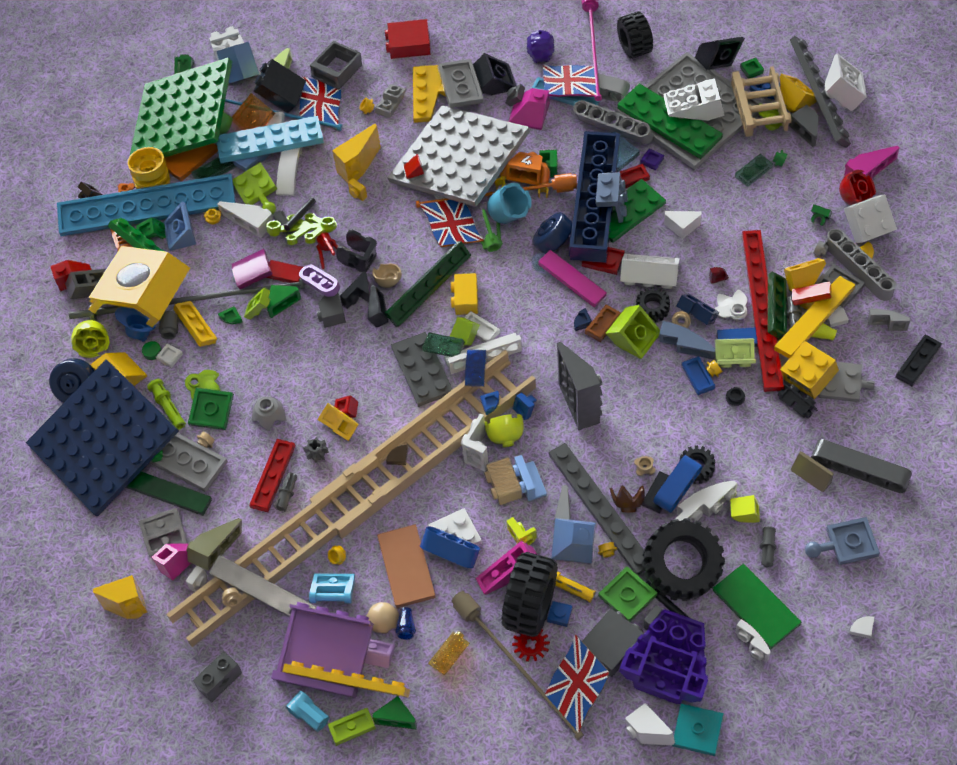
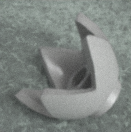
(267, 416)

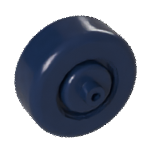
(552, 233)
(68, 377)

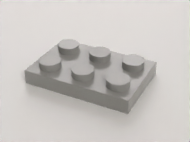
(460, 83)

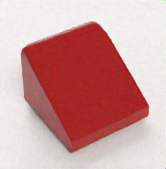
(413, 167)
(347, 405)

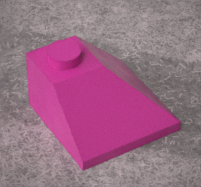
(532, 109)

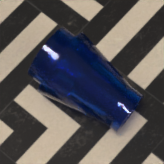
(405, 626)

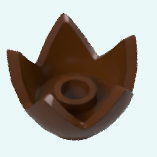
(625, 500)

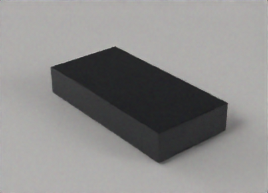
(657, 484)

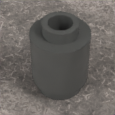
(168, 325)

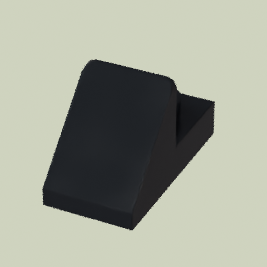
(357, 289)

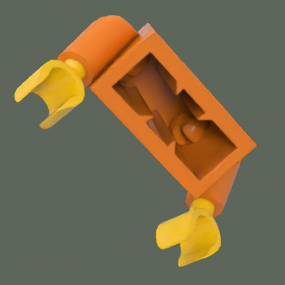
(526, 169)

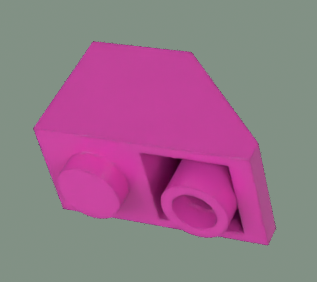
(172, 559)

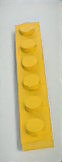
(355, 680)

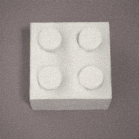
(870, 218)

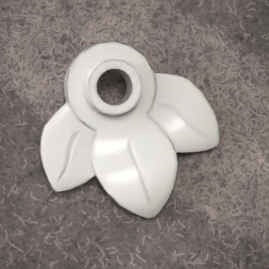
(729, 305)

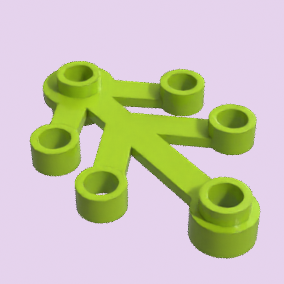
(320, 225)

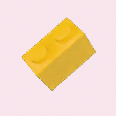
(465, 293)

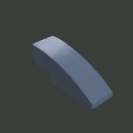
(686, 340)

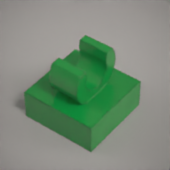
(821, 212)

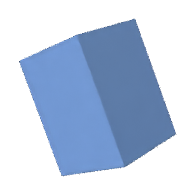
(242, 61)
(179, 229)

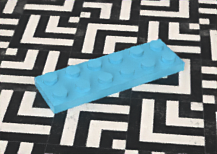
(269, 139)

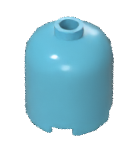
(509, 203)

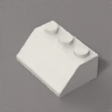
(649, 270)

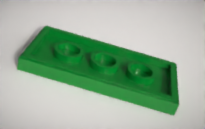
(757, 605)

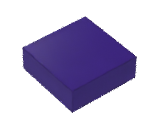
(652, 159)

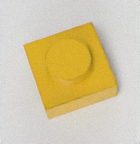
(357, 189)

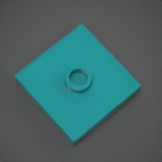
(697, 729)

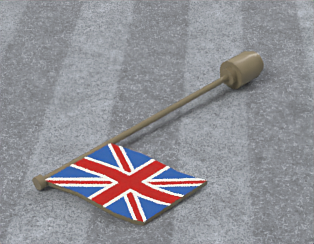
(575, 681)

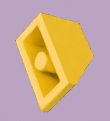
(804, 273)

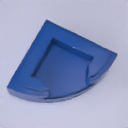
(490, 401)

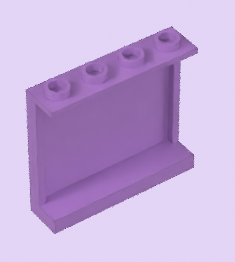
(327, 642)

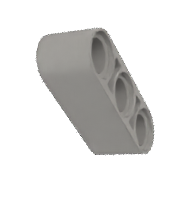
(612, 88)

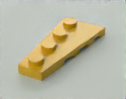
(425, 92)

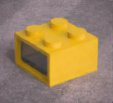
(809, 369)

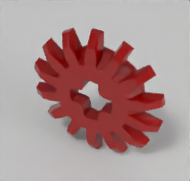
(528, 651)

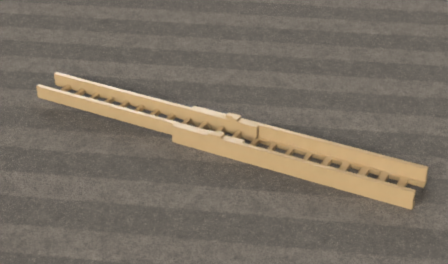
(367, 507)

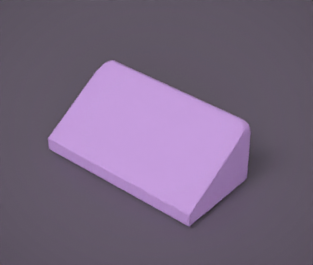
(379, 653)

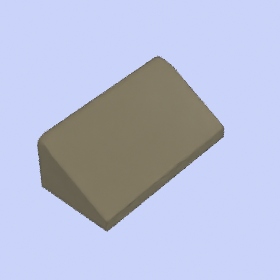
(812, 472)

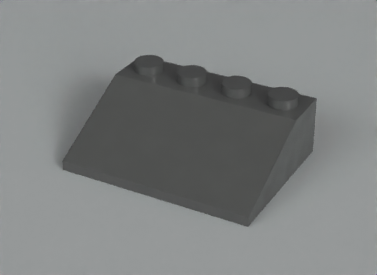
(579, 387)

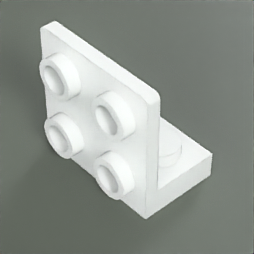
(473, 450)

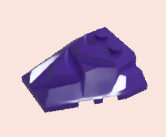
(669, 659)

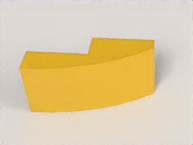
(338, 421)

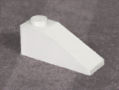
(247, 216)

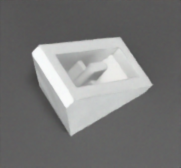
(682, 222)

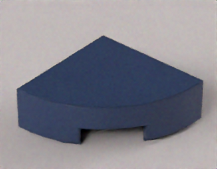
(582, 320)

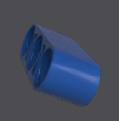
(677, 484)
(450, 547)

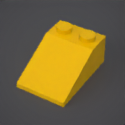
(357, 153)

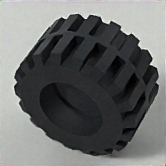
(635, 34)

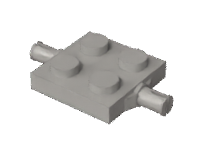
(846, 383)

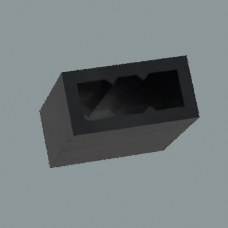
(279, 85)

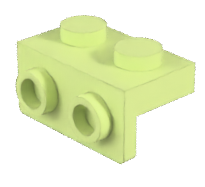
(734, 352)

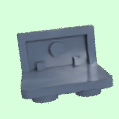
(612, 193)

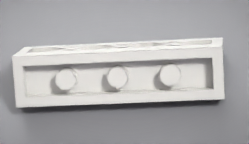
(510, 343)

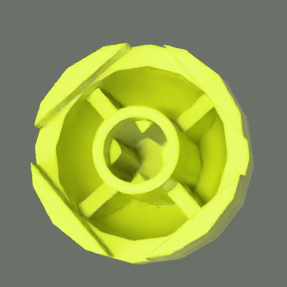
(89, 335)
(505, 429)

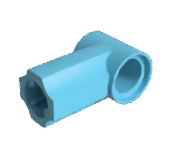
(303, 707)

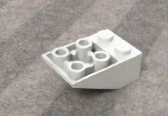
(695, 101)

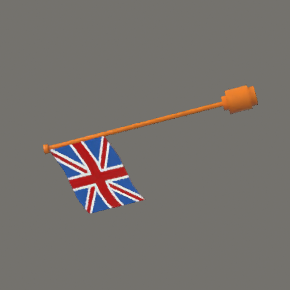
(453, 221)

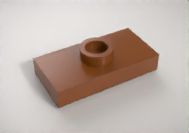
(601, 323)

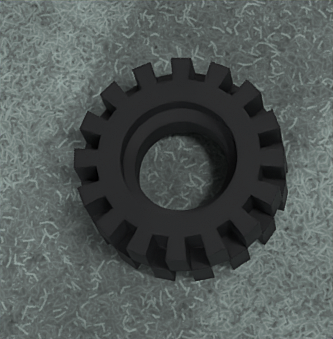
(658, 296)
(706, 458)

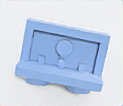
(529, 479)

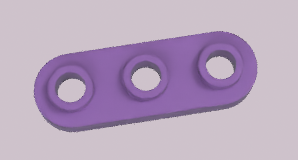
(319, 280)

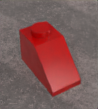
(62, 270)

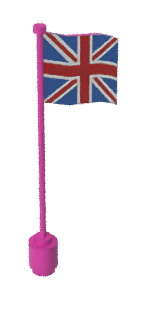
(575, 79)

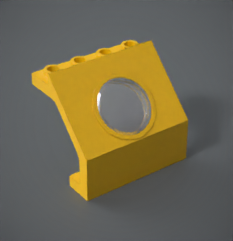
(140, 281)

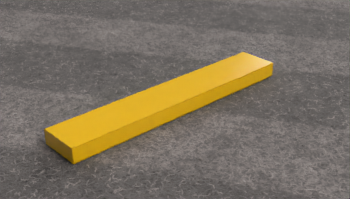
(814, 318)

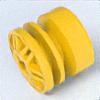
(148, 168)

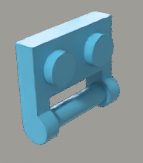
(332, 588)

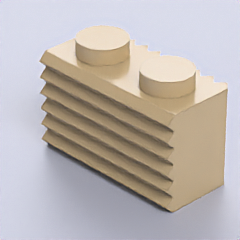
(504, 481)

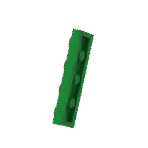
(132, 235)

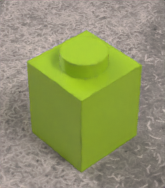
(465, 330)

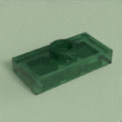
(443, 344)

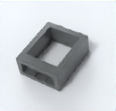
(329, 76)

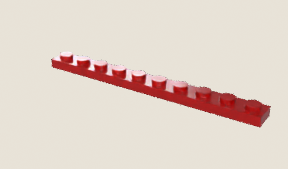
(758, 288)

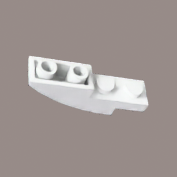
(706, 501)

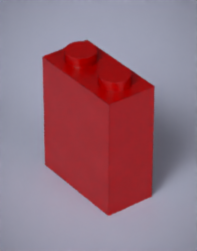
(408, 39)

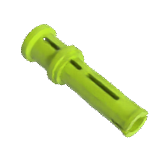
(163, 398)

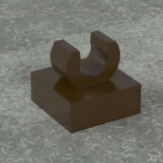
(87, 190)

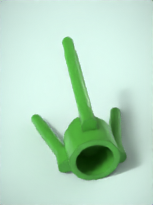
(491, 242)

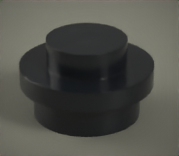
(735, 396)

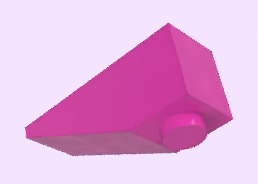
(873, 161)
(499, 572)

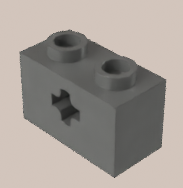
(217, 676)

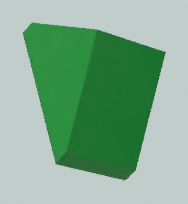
(281, 298)
(395, 715)

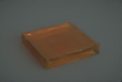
(252, 113)

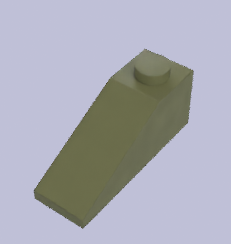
(211, 544)

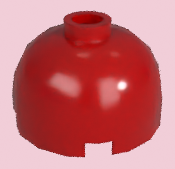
(856, 187)

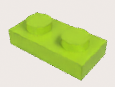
(257, 303)
(351, 726)

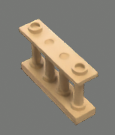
(746, 110)

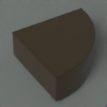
(398, 456)

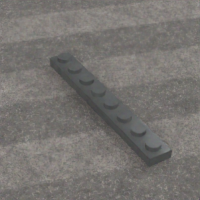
(817, 84)
(599, 507)

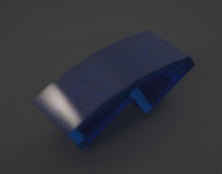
(475, 368)

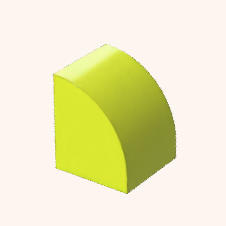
(745, 509)

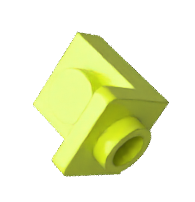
(518, 532)

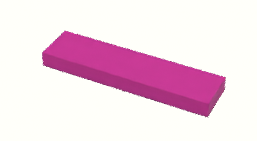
(572, 278)

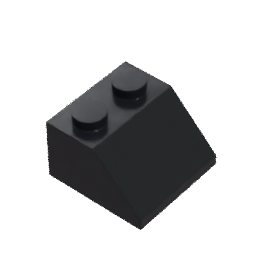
(718, 53)
(493, 75)

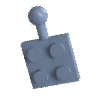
(849, 540)

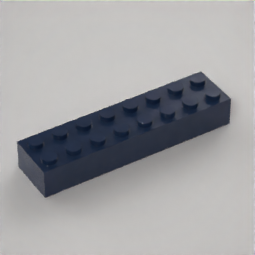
(592, 223)

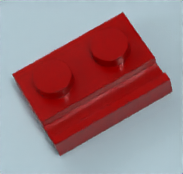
(613, 263)

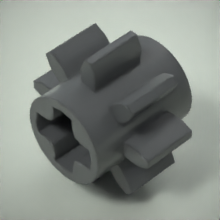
(316, 449)

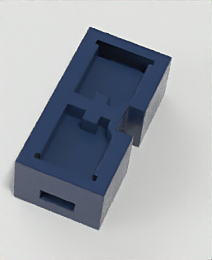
(698, 309)

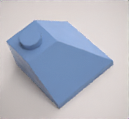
(573, 540)

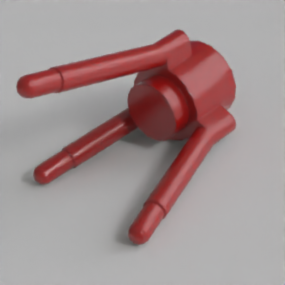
(325, 243)

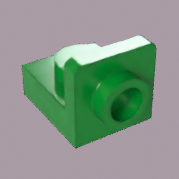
(182, 63)
(551, 160)
(152, 228)

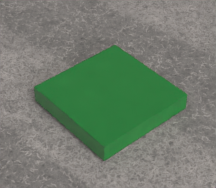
(210, 408)

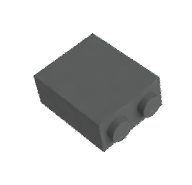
(612, 639)

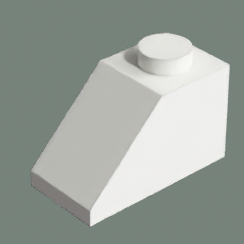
(648, 727)

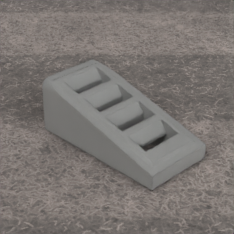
(563, 507)

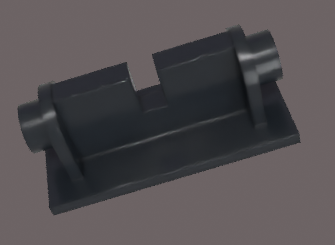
(803, 405)

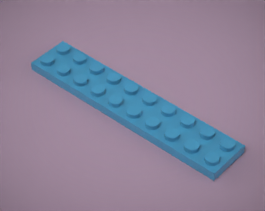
(141, 204)

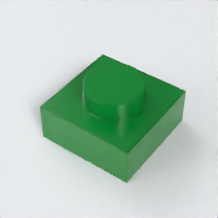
(752, 68)

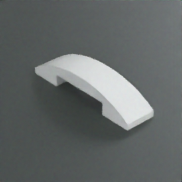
(287, 172)

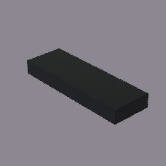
(918, 360)

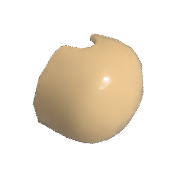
(387, 275)
(383, 617)

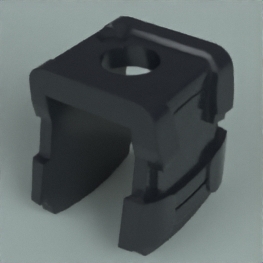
(358, 243)

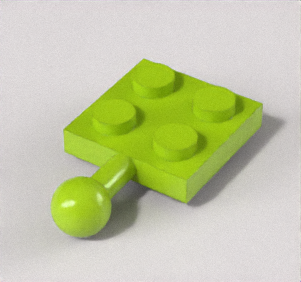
(255, 186)

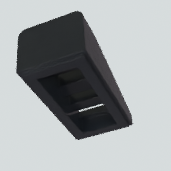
(377, 307)

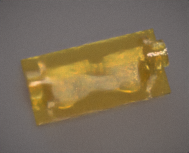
(449, 652)

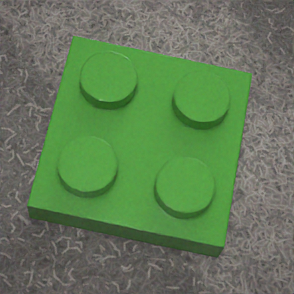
(627, 594)

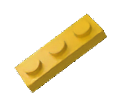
(195, 323)

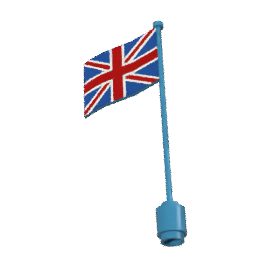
(316, 100)

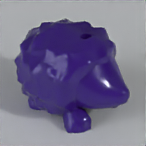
(540, 46)

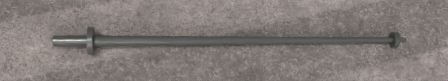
(109, 310)

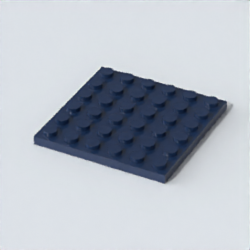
(102, 437)

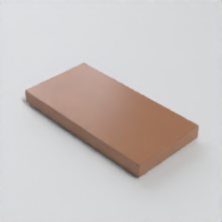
(406, 566)

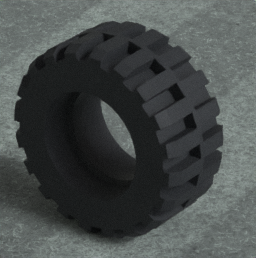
(706, 545)
(529, 594)

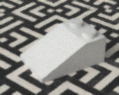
(845, 83)

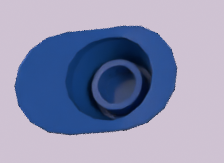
(134, 323)

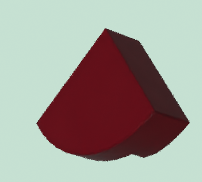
(717, 274)

